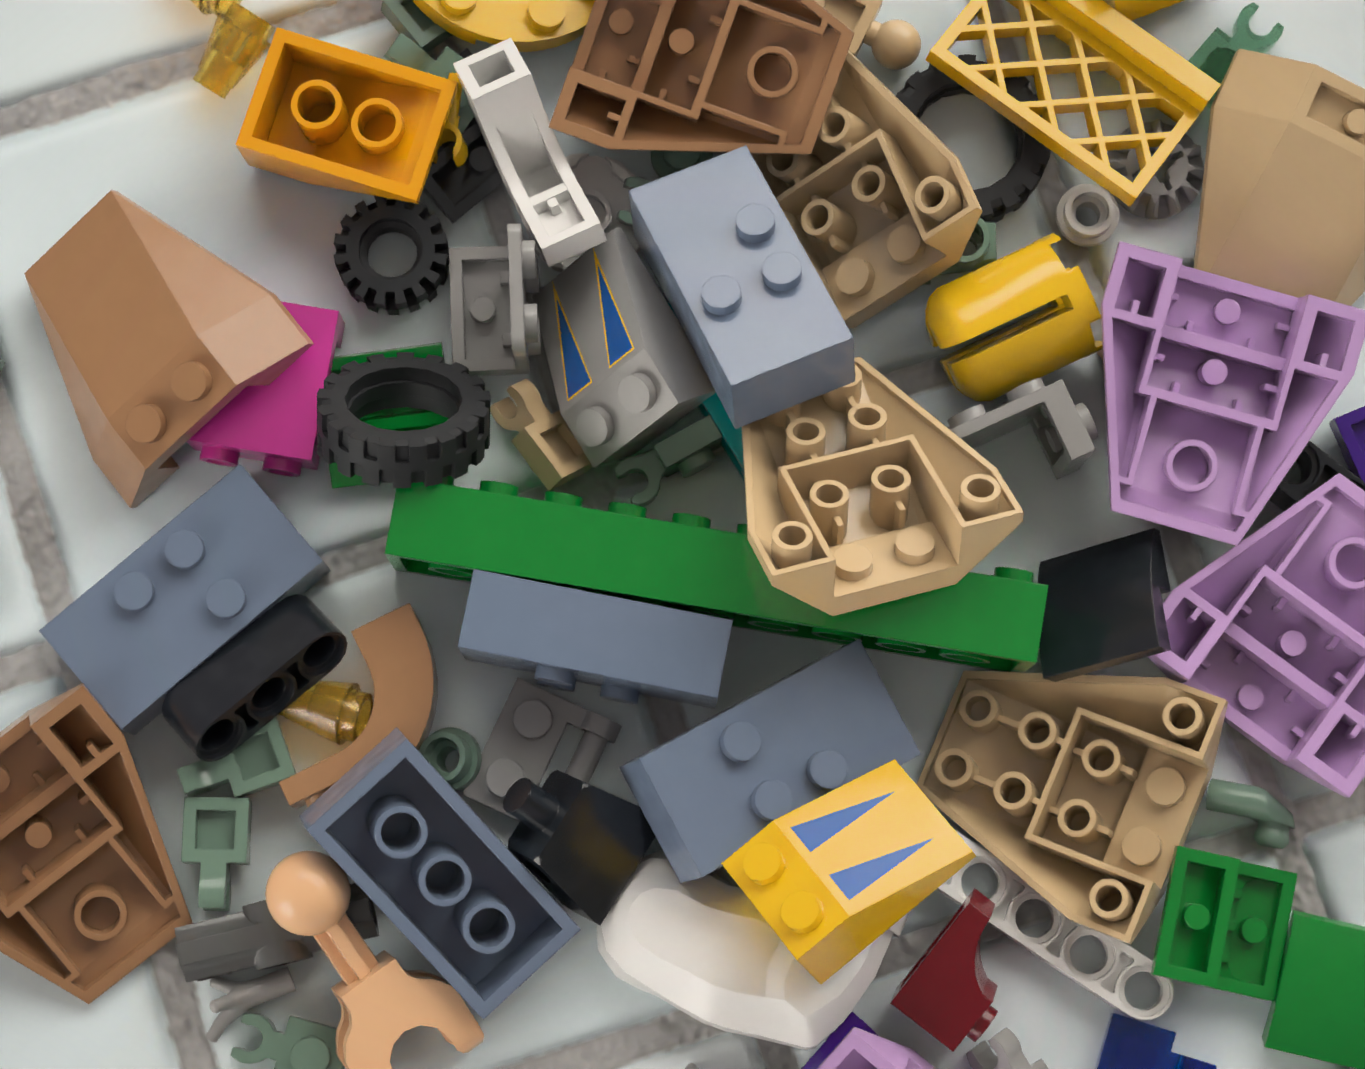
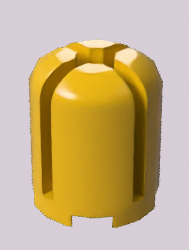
(1002, 294)

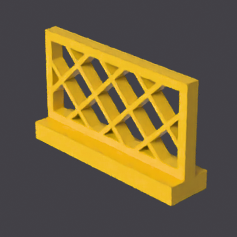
(1097, 41)

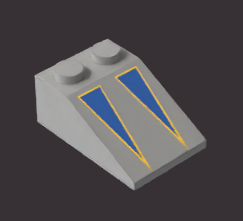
(616, 352)

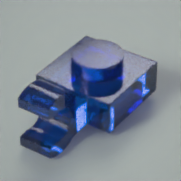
(1141, 1046)

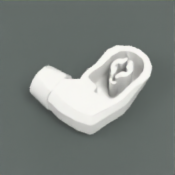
(723, 962)

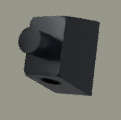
(577, 840)

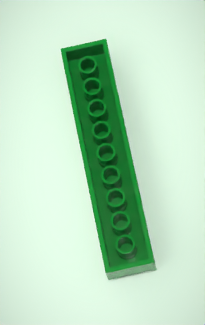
(700, 570)

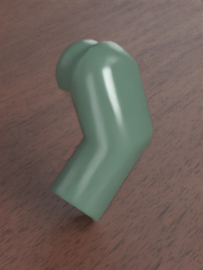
(1255, 803)

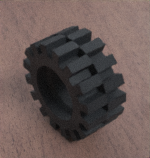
(400, 291)

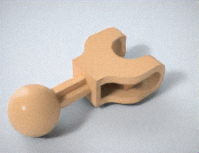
(377, 996)

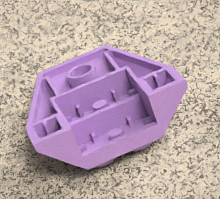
(1212, 389)
(1285, 635)

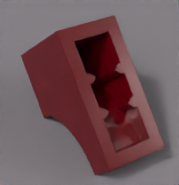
(948, 985)

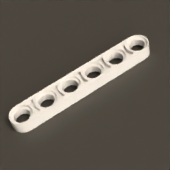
(1055, 944)

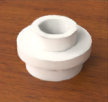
(1100, 202)

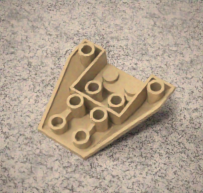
(1285, 180)
(875, 199)
(868, 498)
(1078, 783)

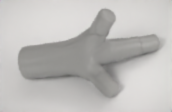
(244, 996)

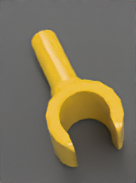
(451, 130)

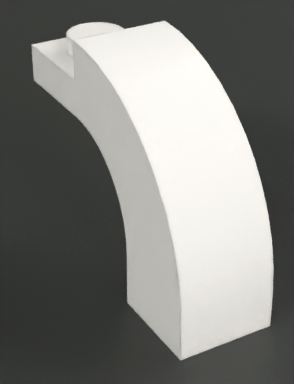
(528, 153)

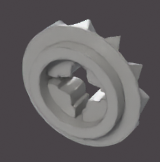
(1182, 177)

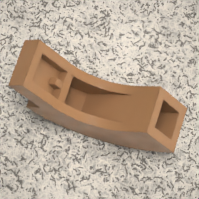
(403, 698)

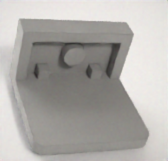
(489, 307)
(1060, 426)

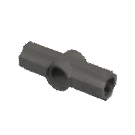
(256, 940)

